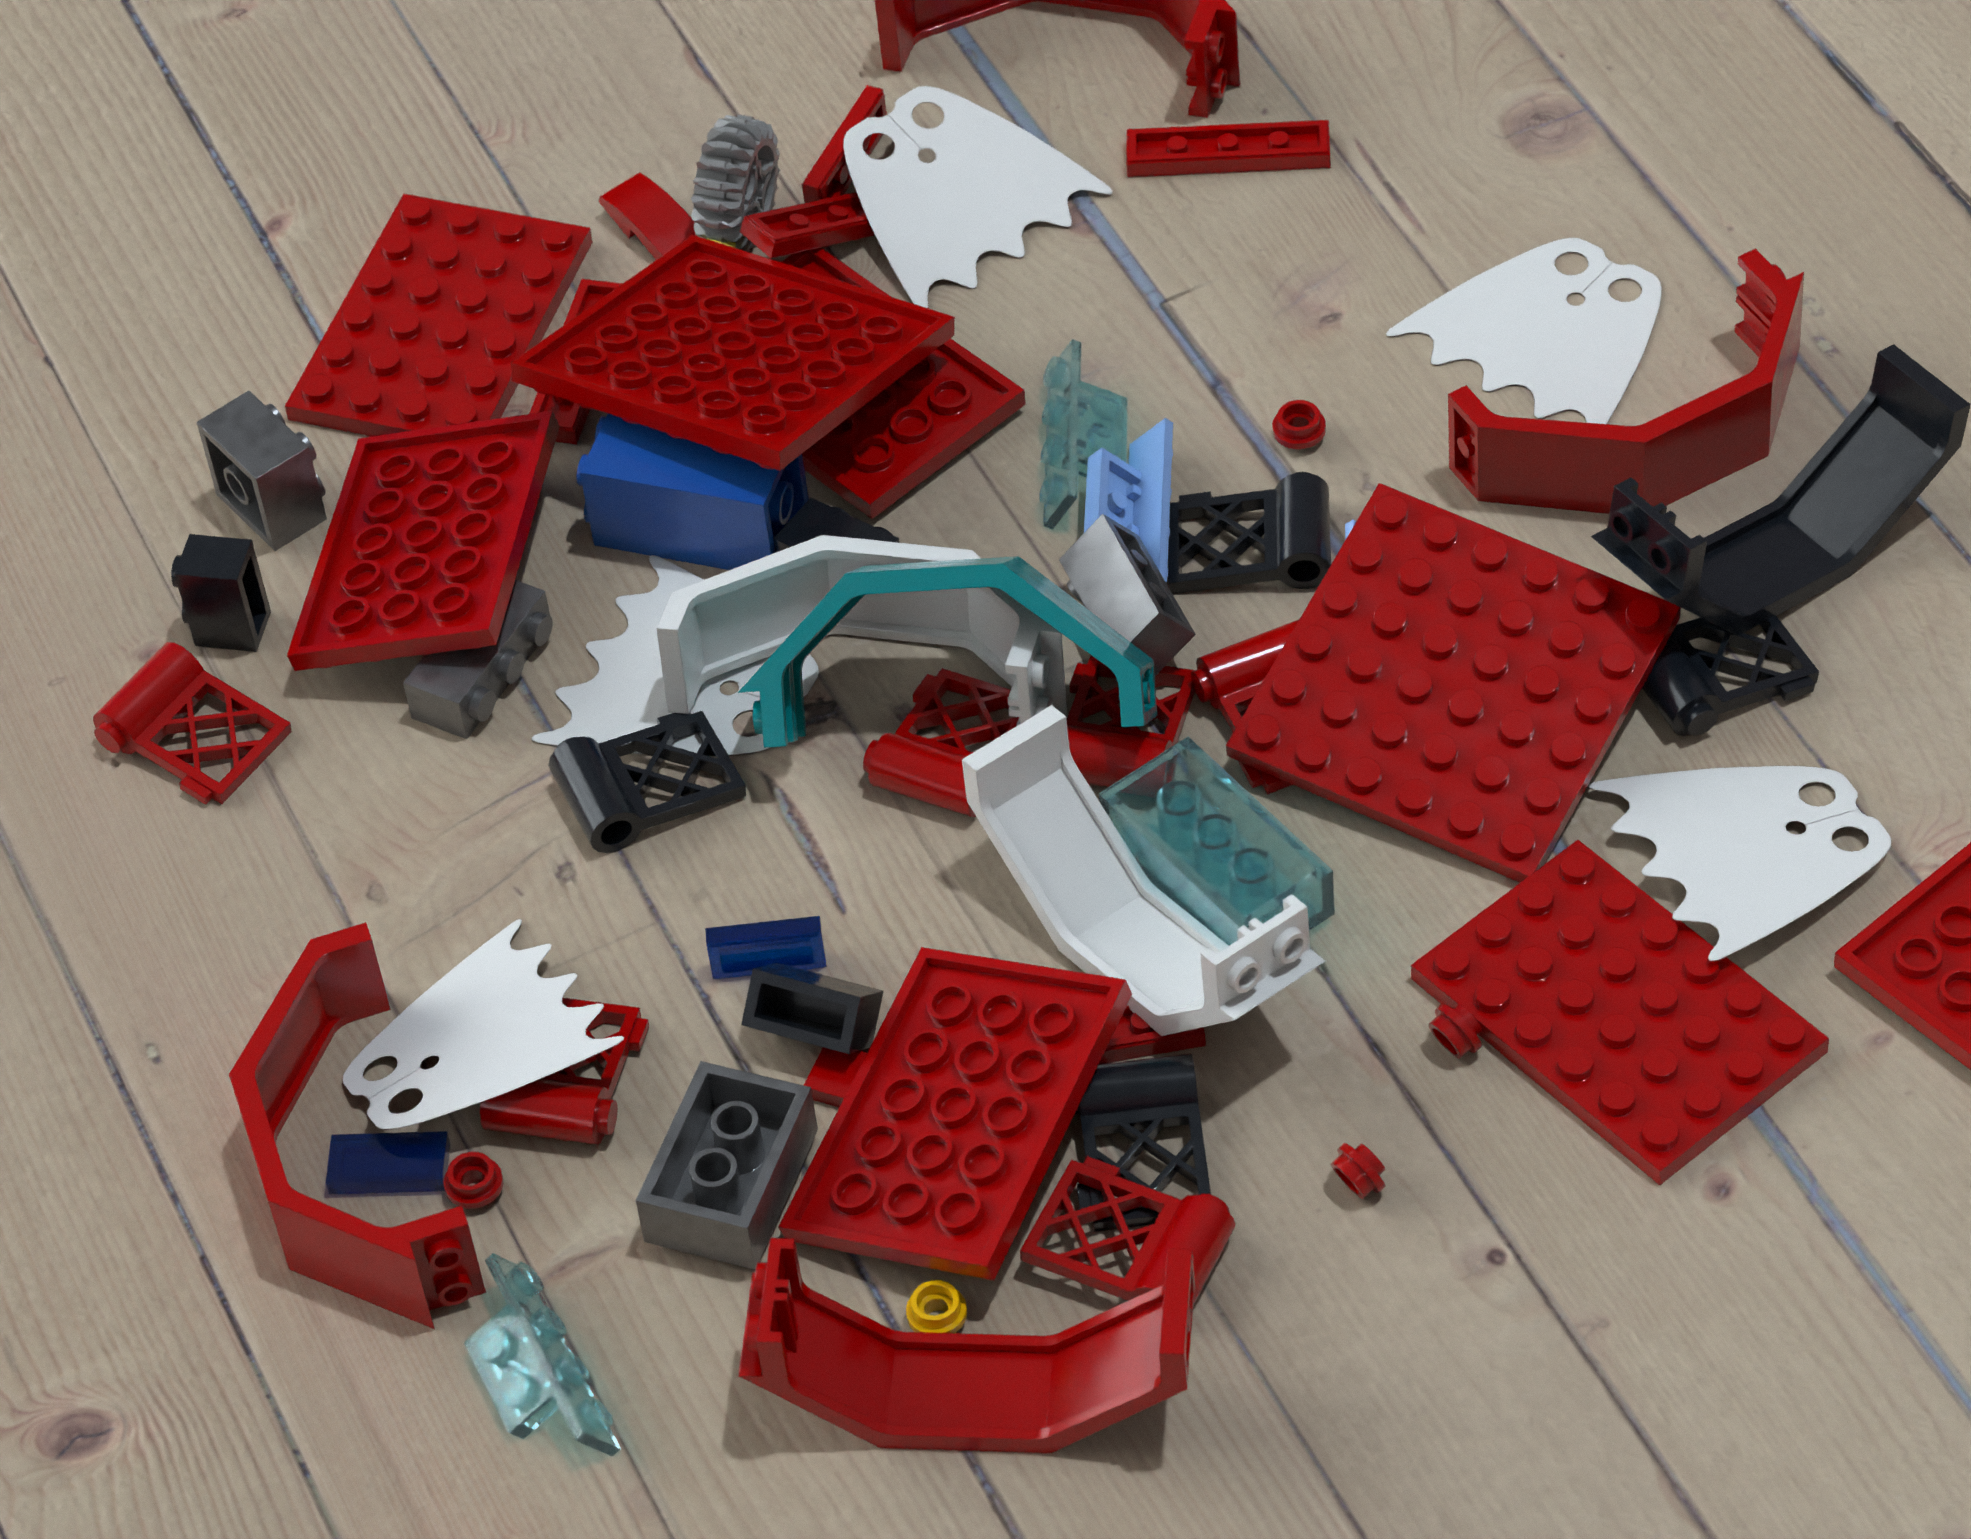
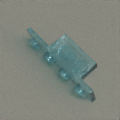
(1077, 425)
(531, 1366)

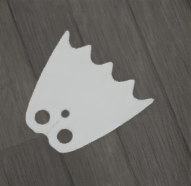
(968, 200)
(1531, 337)
(630, 683)
(1731, 847)
(488, 1026)

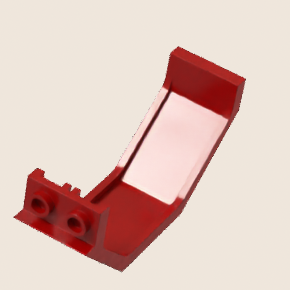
(1201, 26)
(1670, 456)
(393, 1267)
(962, 1386)

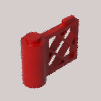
(1233, 677)
(155, 705)
(1111, 751)
(933, 766)
(566, 1104)
(1190, 1223)

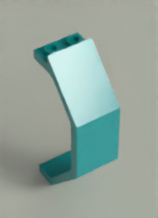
(781, 704)

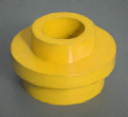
(936, 1296)

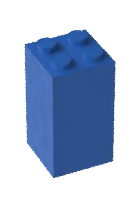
(683, 497)

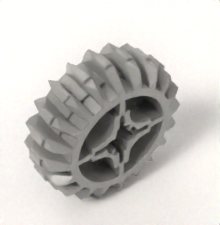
(734, 178)

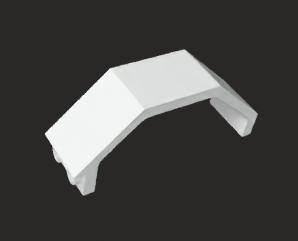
(759, 604)
(1101, 901)

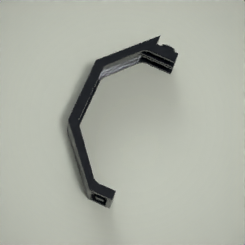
(1818, 524)

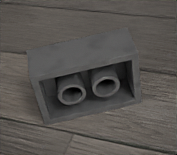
(727, 1165)

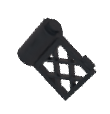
(1292, 526)
(1693, 696)
(604, 790)
(1147, 1098)

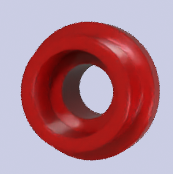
(1299, 425)
(1456, 1030)
(472, 1168)
(1359, 1169)

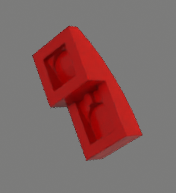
(649, 213)

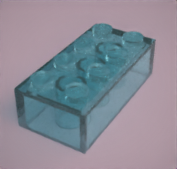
(1214, 843)

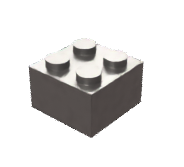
(263, 469)

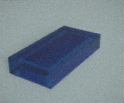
(741, 947)
(387, 1162)

